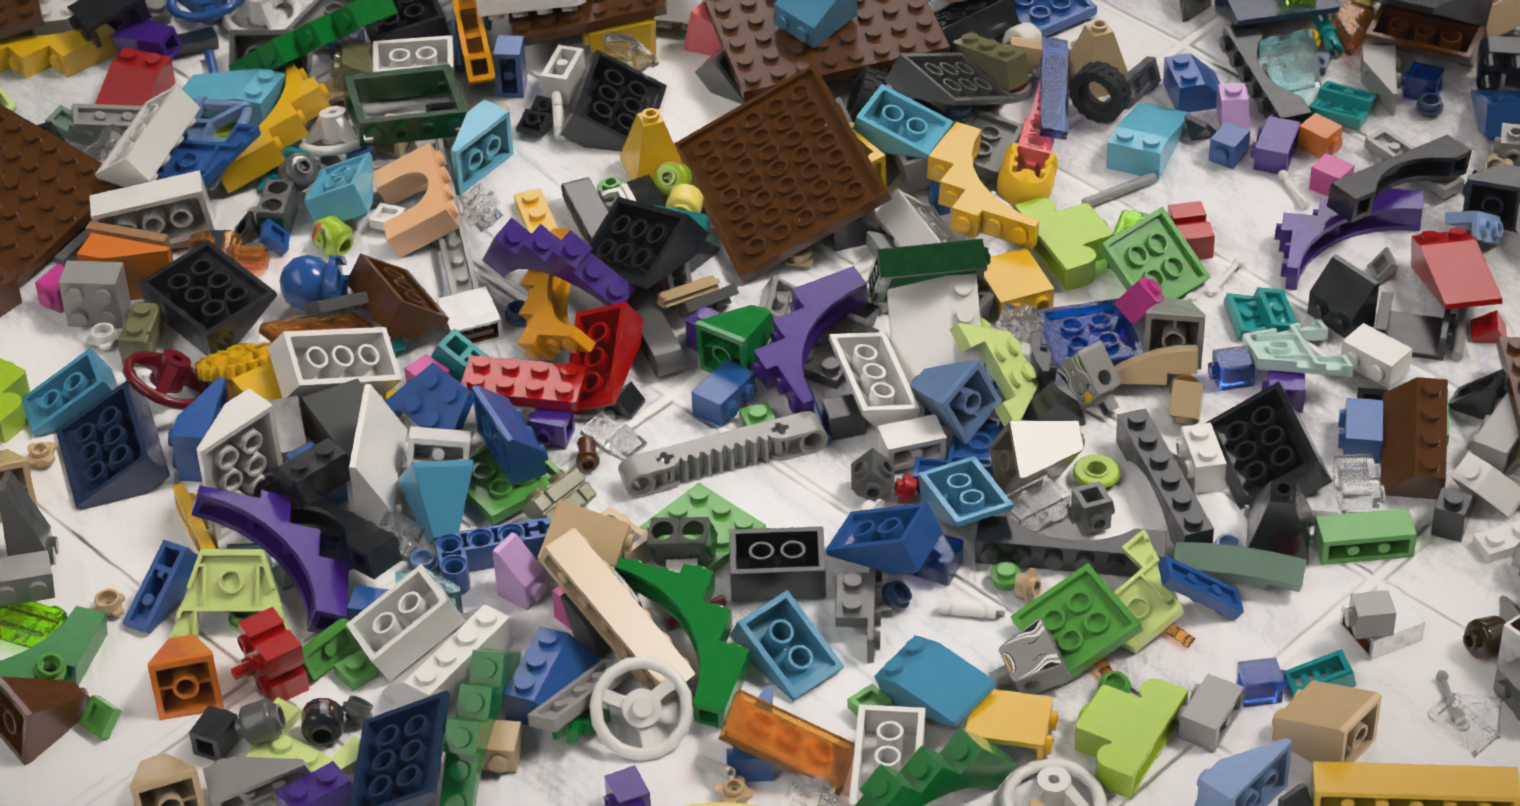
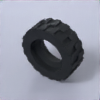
(1110, 79)
(863, 88)

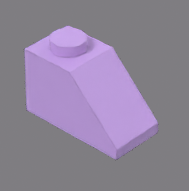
(1233, 105)
(518, 573)

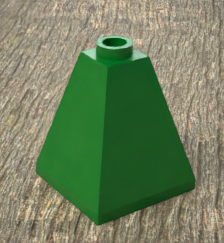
(733, 336)

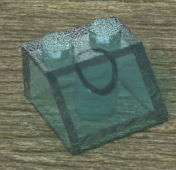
(1291, 60)

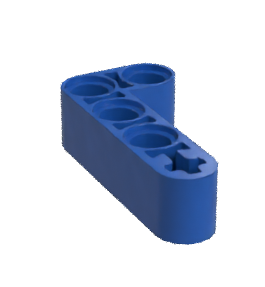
(472, 549)

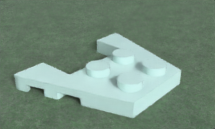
(1290, 353)

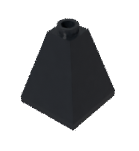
(1280, 520)

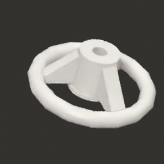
(261, 13)
(331, 128)
(641, 708)
(1053, 784)

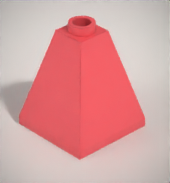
(700, 33)

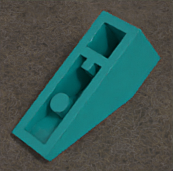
(454, 353)

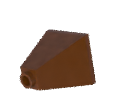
(38, 713)

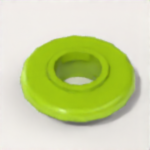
(1098, 463)

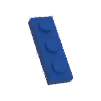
(1200, 587)

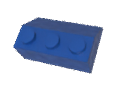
(508, 436)
(545, 669)

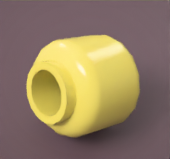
(685, 198)

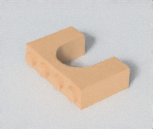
(433, 214)

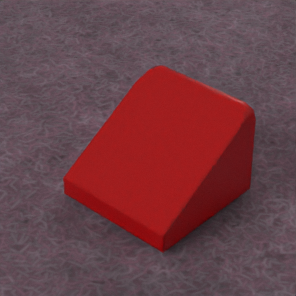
(1488, 328)

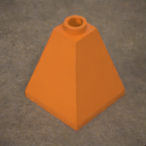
(184, 678)

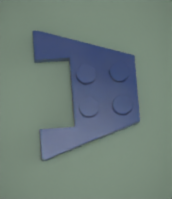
(208, 157)
(433, 400)
(976, 446)

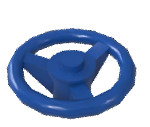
(202, 11)

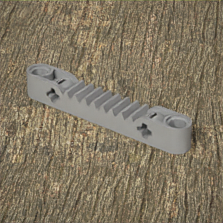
(648, 475)

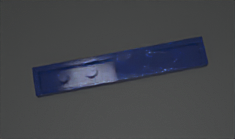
(1054, 88)

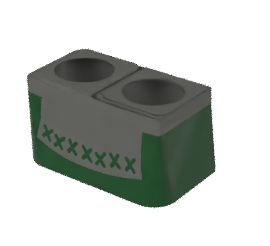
(278, 192)
(701, 548)

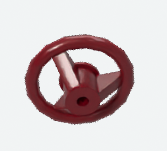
(169, 374)

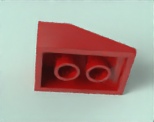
(136, 78)

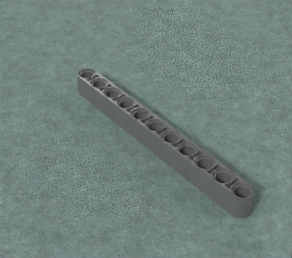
(657, 338)

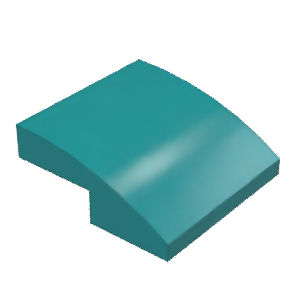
(1344, 104)
(1259, 312)

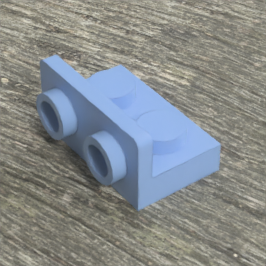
(1481, 225)

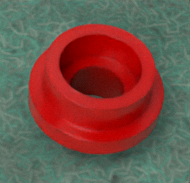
(905, 489)

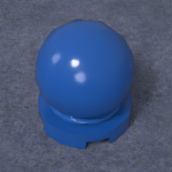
(312, 279)

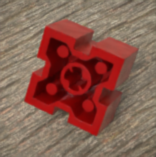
(271, 656)

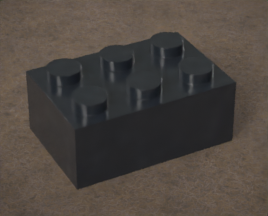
(777, 560)

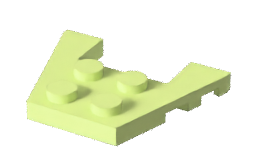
(1006, 364)
(227, 583)
(1145, 595)
(292, 748)

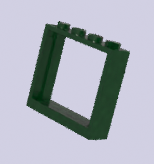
(401, 84)
(919, 263)

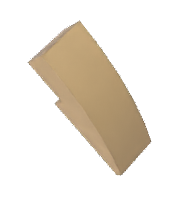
(1153, 366)

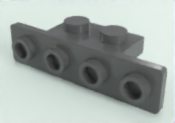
(857, 604)

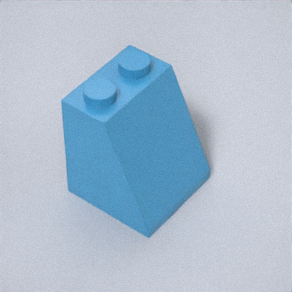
(813, 19)

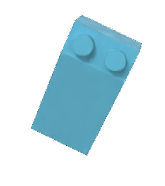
(257, 86)
(1145, 140)

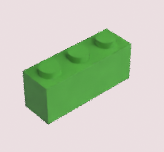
(1364, 536)

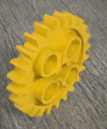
(232, 362)

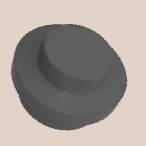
(357, 709)

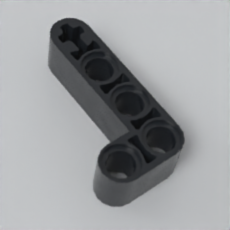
(1504, 59)

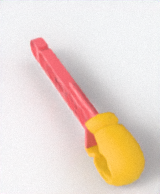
(1028, 169)

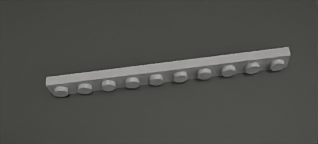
(454, 245)

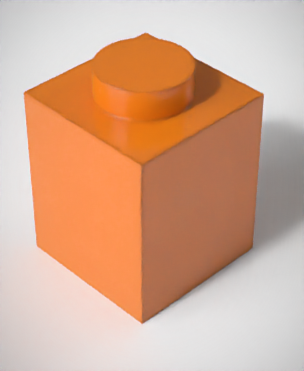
(1320, 136)

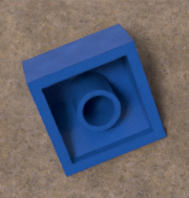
(1190, 83)

